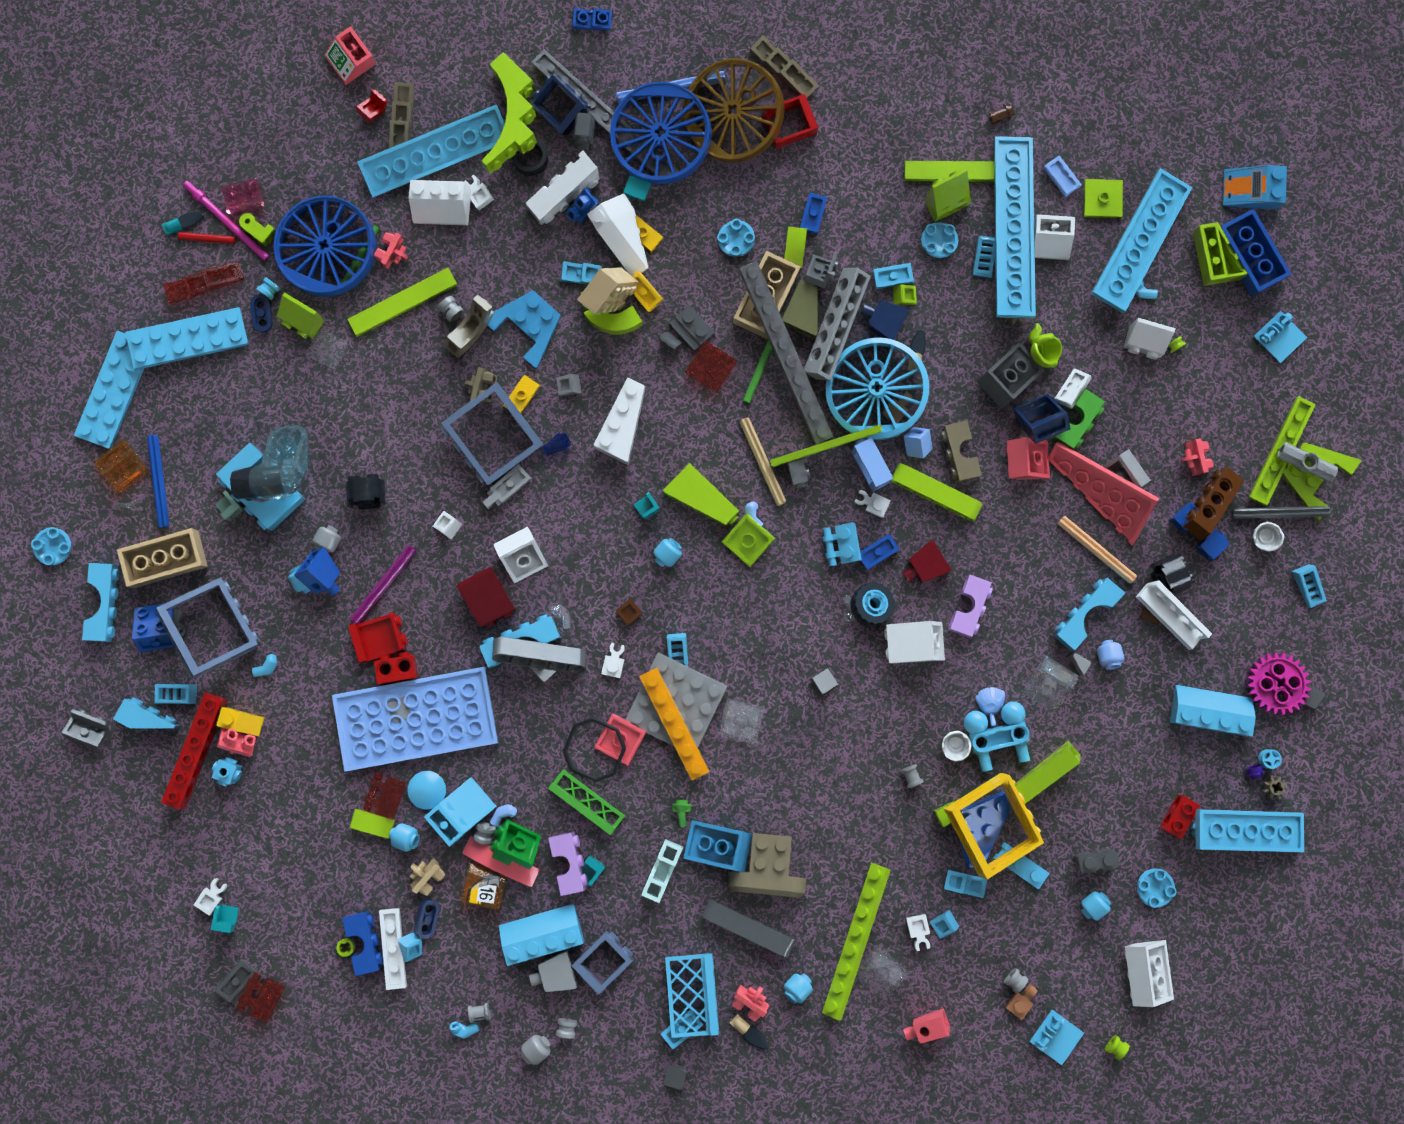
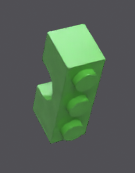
(1088, 407)

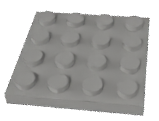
(692, 692)

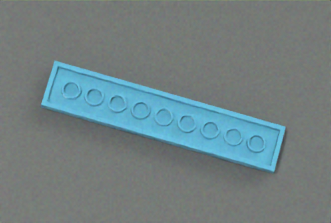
(1014, 227)

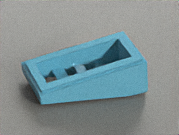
(984, 240)
(1301, 582)
(678, 637)
(188, 693)

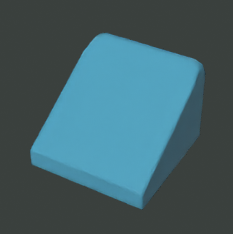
(944, 924)
(410, 946)

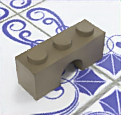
(963, 468)

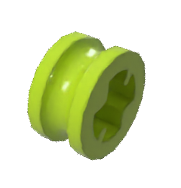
(1176, 344)
(344, 941)

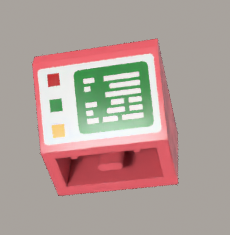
(349, 56)

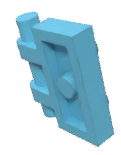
(847, 543)

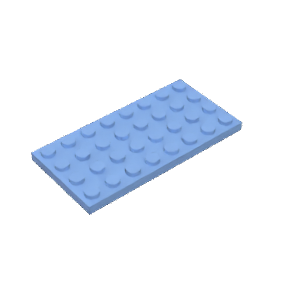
(446, 716)

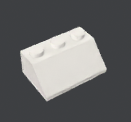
(439, 202)
(1149, 973)

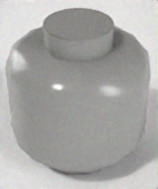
(327, 538)
(535, 1049)

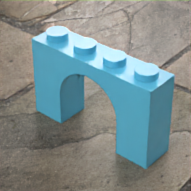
(270, 512)

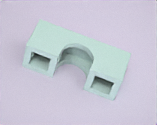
(662, 871)

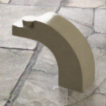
(471, 327)

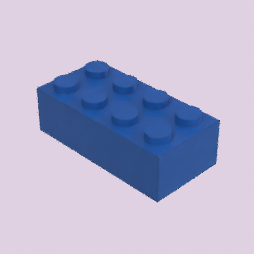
(1255, 253)

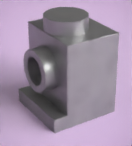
(798, 473)

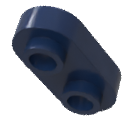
(261, 314)
(427, 918)

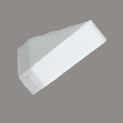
(618, 228)

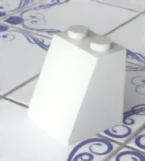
(915, 642)

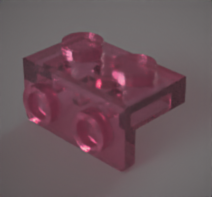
(243, 196)

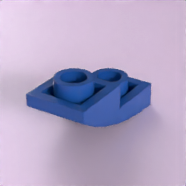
(591, 20)

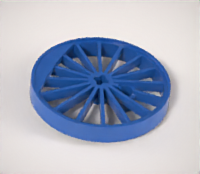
(662, 90)
(306, 283)

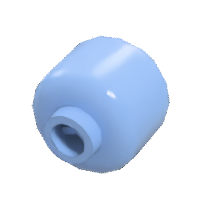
(1110, 654)

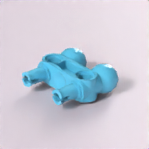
(1000, 736)

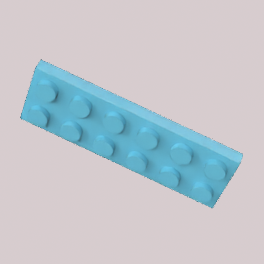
(187, 338)
(110, 395)
(1249, 830)

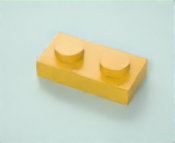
(646, 292)

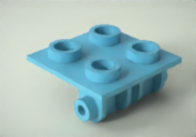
(1280, 336)
(1056, 1037)

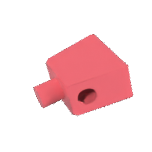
(935, 1022)

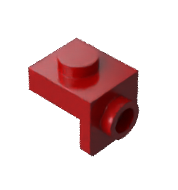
(372, 107)

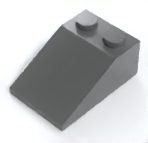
(1010, 375)

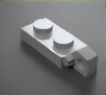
(507, 487)

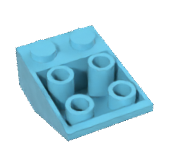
(460, 811)

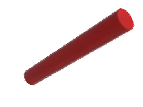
(206, 238)

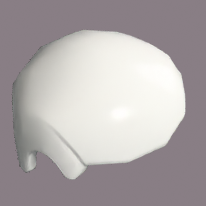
(1271, 534)
(960, 742)

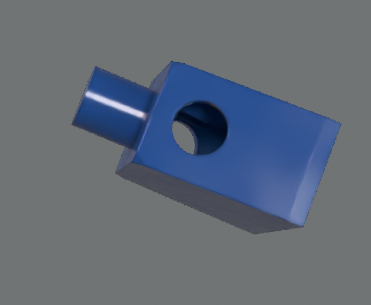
(319, 572)

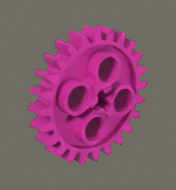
(1288, 671)

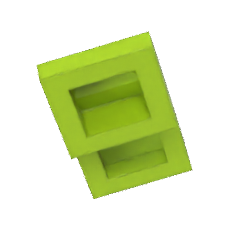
(795, 245)
(371, 823)

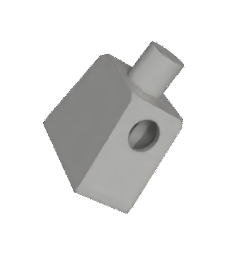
(555, 973)

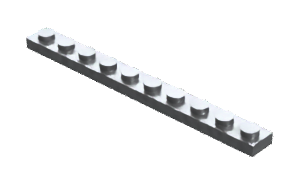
(602, 113)
(785, 352)

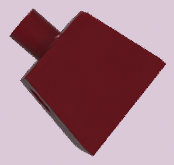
(926, 564)

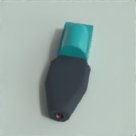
(183, 222)

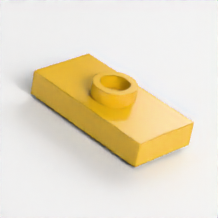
(649, 237)
(523, 393)

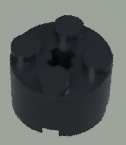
(365, 492)
(1172, 573)

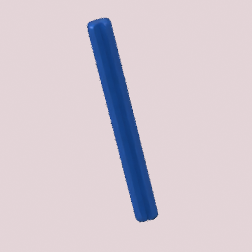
(158, 481)

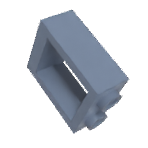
(588, 976)

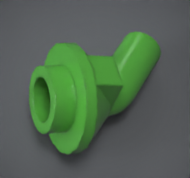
(681, 808)

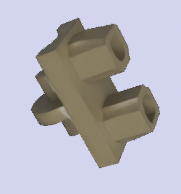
(479, 384)

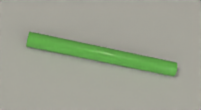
(361, 254)
(758, 372)

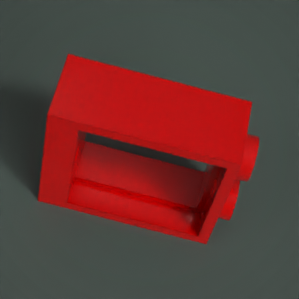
(808, 117)

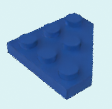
(985, 822)

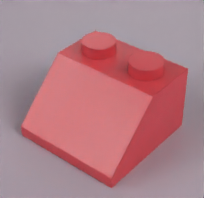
(1027, 459)

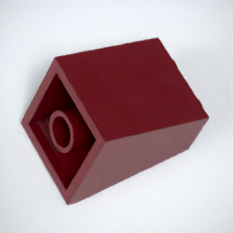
(486, 598)

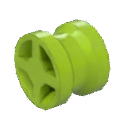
(1117, 1047)

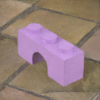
(977, 590)
(567, 846)

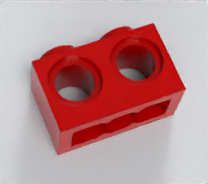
(396, 673)
(1179, 816)

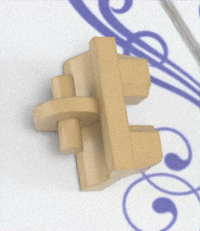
(423, 873)

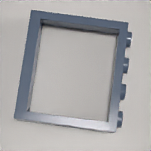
(460, 446)
(178, 642)

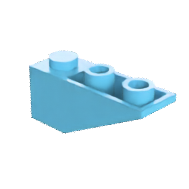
(135, 715)

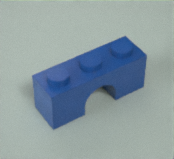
(1211, 545)
(361, 925)

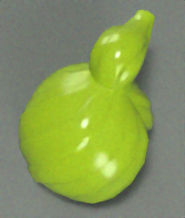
(1045, 348)

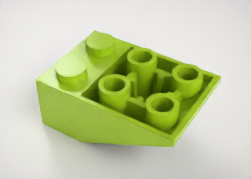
(948, 195)

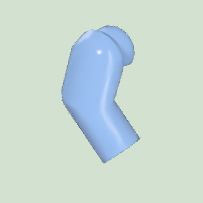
(751, 509)
(501, 812)

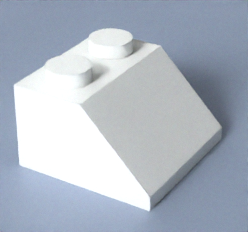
(1148, 338)
(520, 555)

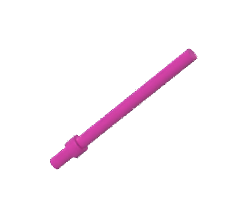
(200, 196)

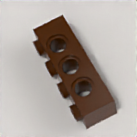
(1213, 503)

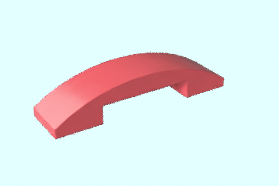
(483, 855)

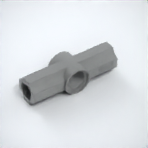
(1297, 458)

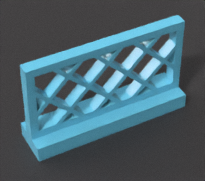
(708, 989)

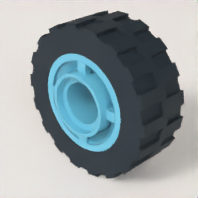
(880, 596)

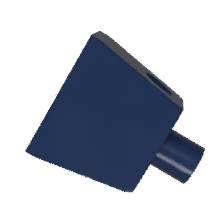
(885, 319)

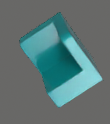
(637, 188)
(647, 506)
(592, 869)
(224, 918)

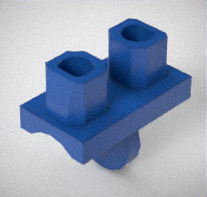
(582, 206)

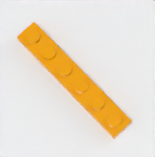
(674, 723)

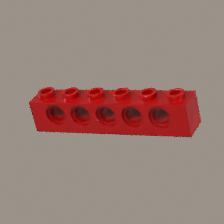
(194, 751)

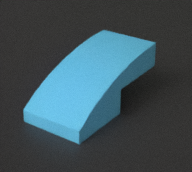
(578, 273)
(965, 883)

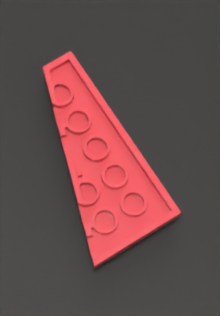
(1109, 493)

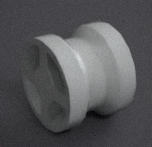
(484, 833)
(1016, 980)
(566, 1028)

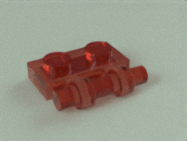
(390, 797)
(266, 1000)

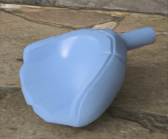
(990, 702)

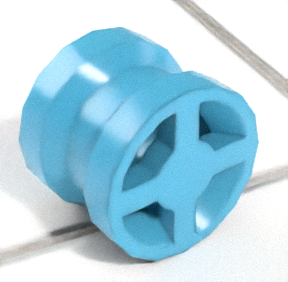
(268, 288)
(1274, 758)

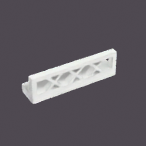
(1173, 614)

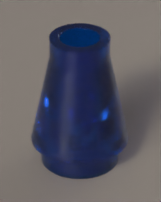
(557, 443)

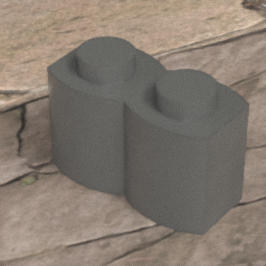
(584, 131)
(1100, 859)

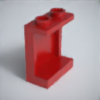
(378, 637)

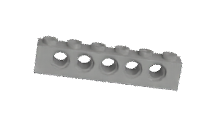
(837, 323)

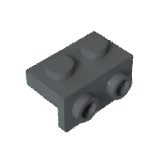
(821, 270)
(86, 729)

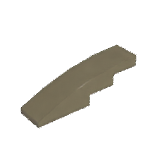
(783, 67)
(401, 113)

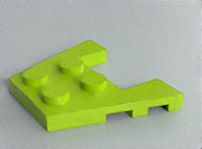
(1306, 484)

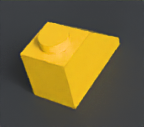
(240, 721)

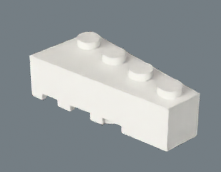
(563, 189)
(620, 427)

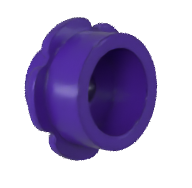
(1255, 771)

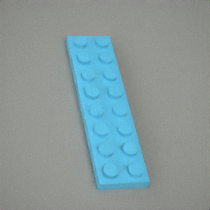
(432, 151)
(1141, 241)

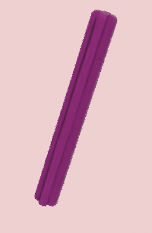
(383, 585)

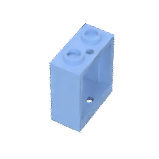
(871, 463)

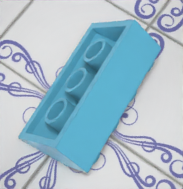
(1213, 711)
(541, 934)

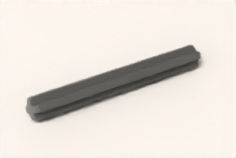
(1281, 512)

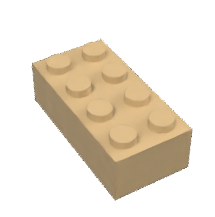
(780, 278)
(608, 290)
(162, 558)

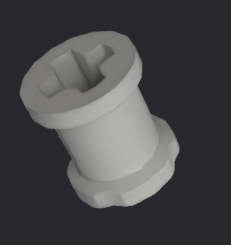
(912, 776)
(479, 1012)

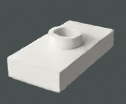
(1073, 388)

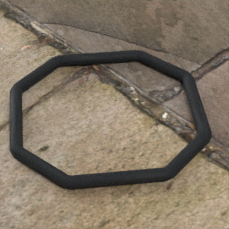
(570, 738)

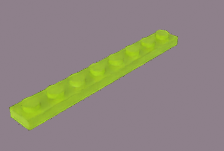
(856, 941)

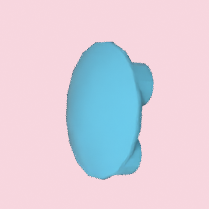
(736, 238)
(939, 239)
(51, 546)
(426, 790)
(1156, 888)

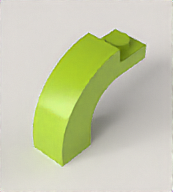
(615, 323)

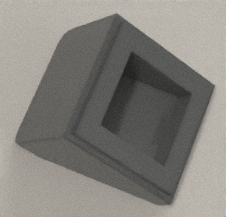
(670, 342)
(1314, 699)
(675, 1077)

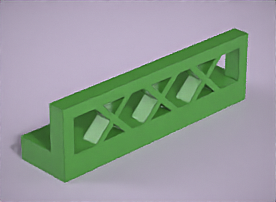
(582, 808)

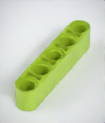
(938, 492)

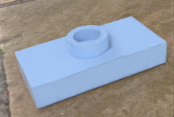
(1062, 176)

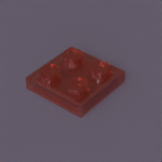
(711, 366)

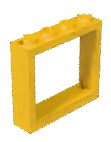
(968, 841)

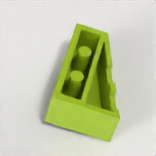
(1215, 255)

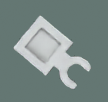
(479, 194)
(875, 504)
(613, 664)
(209, 898)
(918, 928)

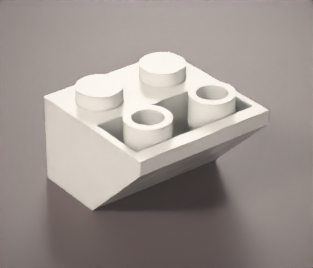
(1053, 236)

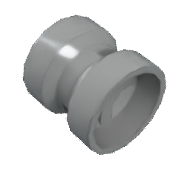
(450, 308)

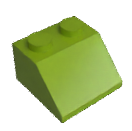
(299, 316)

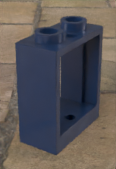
(541, 95)
(1046, 427)

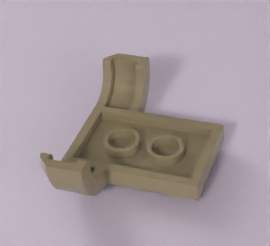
(768, 869)

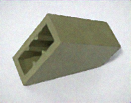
(803, 310)

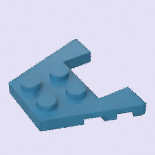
(534, 318)

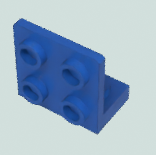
(148, 630)

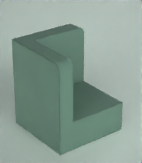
(229, 507)

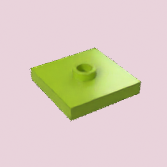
(1103, 198)
(748, 540)

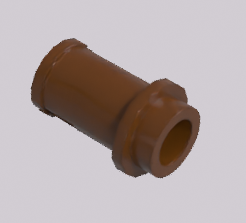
(1001, 114)

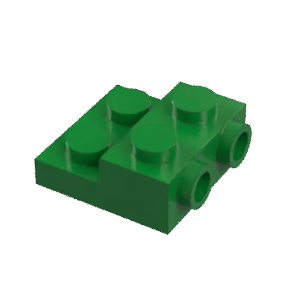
(515, 844)

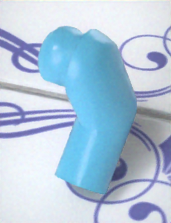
(1145, 293)
(267, 668)
(463, 1031)

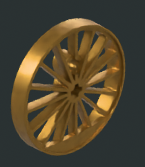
(741, 107)

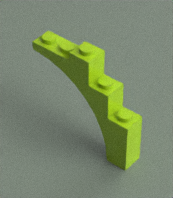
(520, 112)

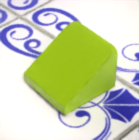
(904, 295)

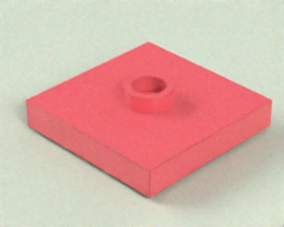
(610, 744)

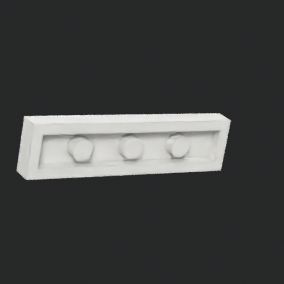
(393, 960)

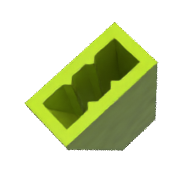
(700, 495)
(1048, 771)

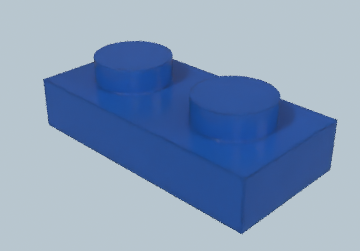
(813, 213)
(878, 551)

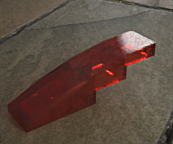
(203, 282)

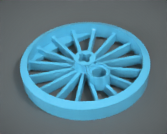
(893, 429)

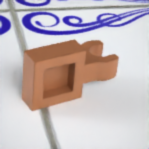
(896, 414)
(1020, 1003)

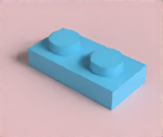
(893, 276)
(680, 1027)

